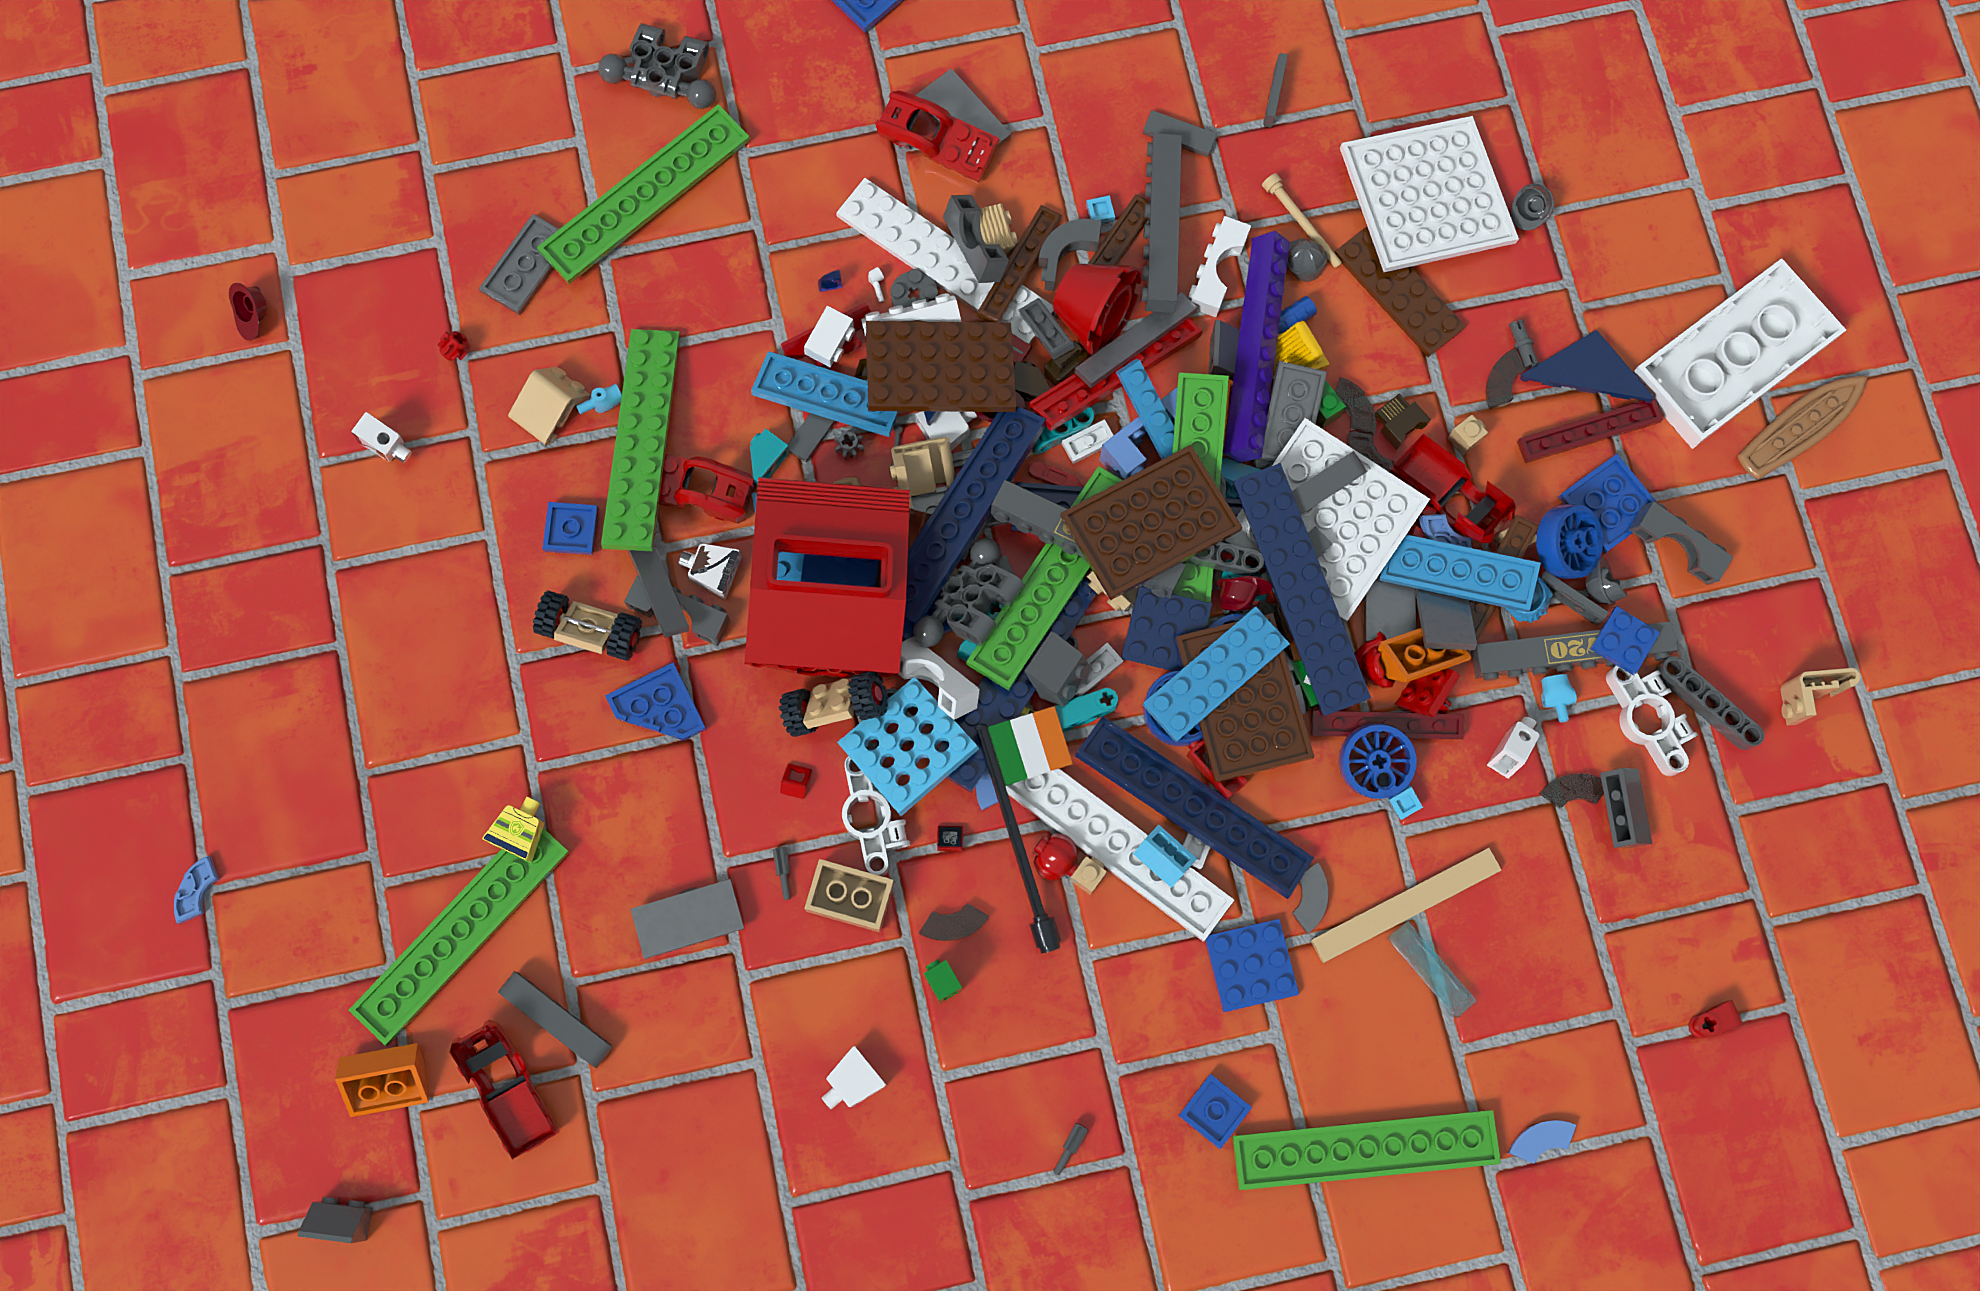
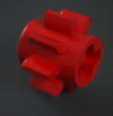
(453, 345)

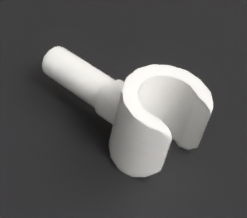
(874, 277)

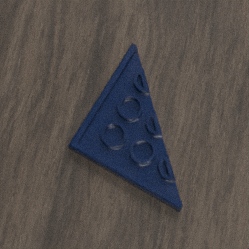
(1590, 367)

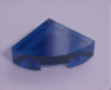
(830, 281)

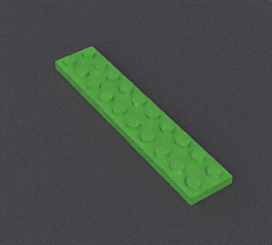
(643, 194)
(1201, 424)
(641, 440)
(1046, 592)
(453, 938)
(1366, 1150)

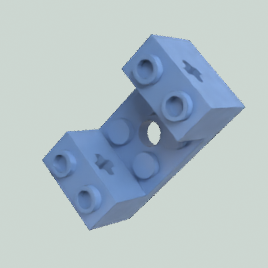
(1121, 451)

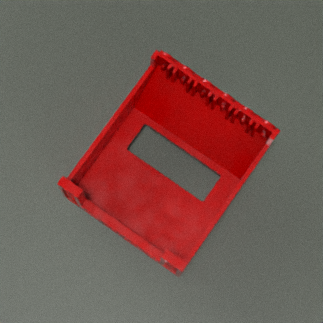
(821, 622)

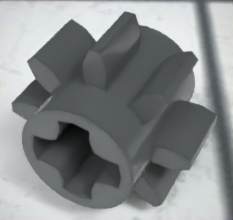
(844, 448)

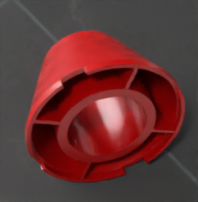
(1097, 302)

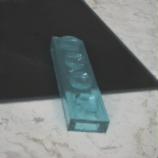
(1432, 969)

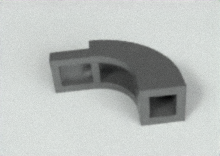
(1069, 237)

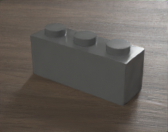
(1626, 808)

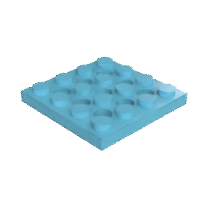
(925, 746)

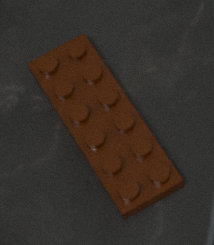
(1401, 295)

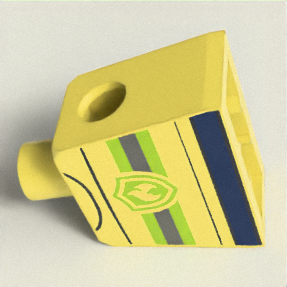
(517, 830)

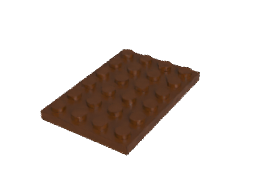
(940, 366)
(1150, 522)
(1258, 723)

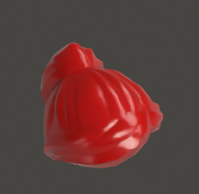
(1368, 661)

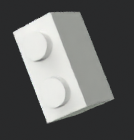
(829, 336)

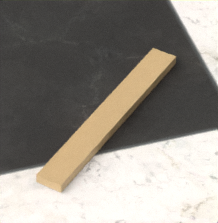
(1405, 905)

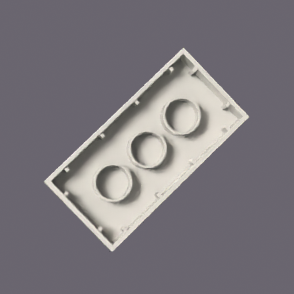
(1738, 353)

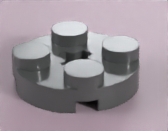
(914, 281)

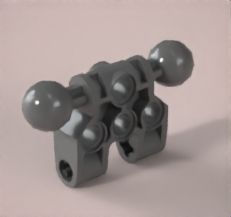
(671, 75)
(969, 597)

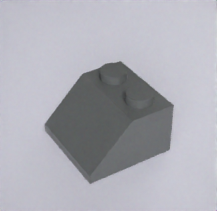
(1223, 349)
(1057, 670)
(337, 1221)

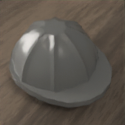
(1532, 206)
(1306, 259)
(1602, 585)

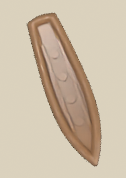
(1801, 426)

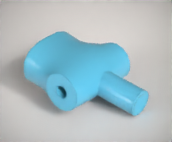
(602, 400)
(1558, 693)

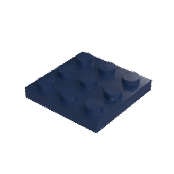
(1155, 625)

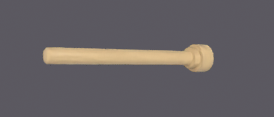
(1274, 185)

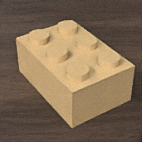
(849, 895)

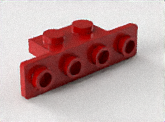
(794, 347)

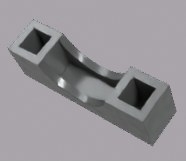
(963, 221)
(1705, 559)
(707, 621)

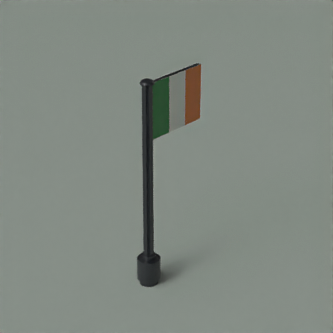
(1013, 754)

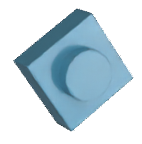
(1101, 209)
(1405, 803)

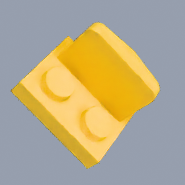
(1299, 348)

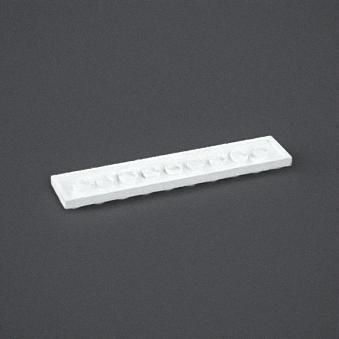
(926, 249)
(1113, 840)

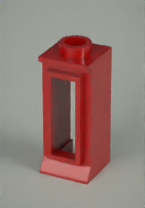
(1197, 749)

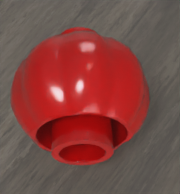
(1055, 856)

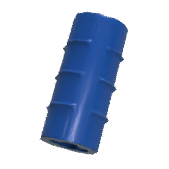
(1298, 311)

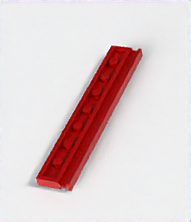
(1075, 396)

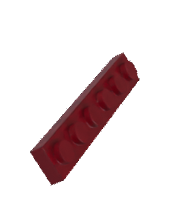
(1589, 430)
(1412, 724)

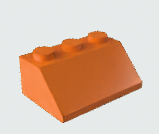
(1407, 659)
(382, 1080)

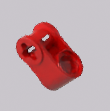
(1718, 1020)

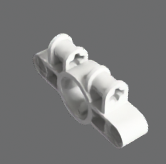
(1673, 732)
(873, 842)

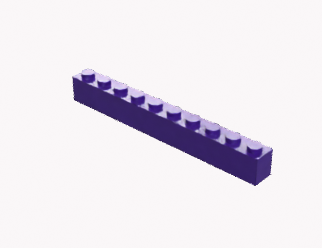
(1256, 347)

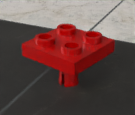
(1429, 693)

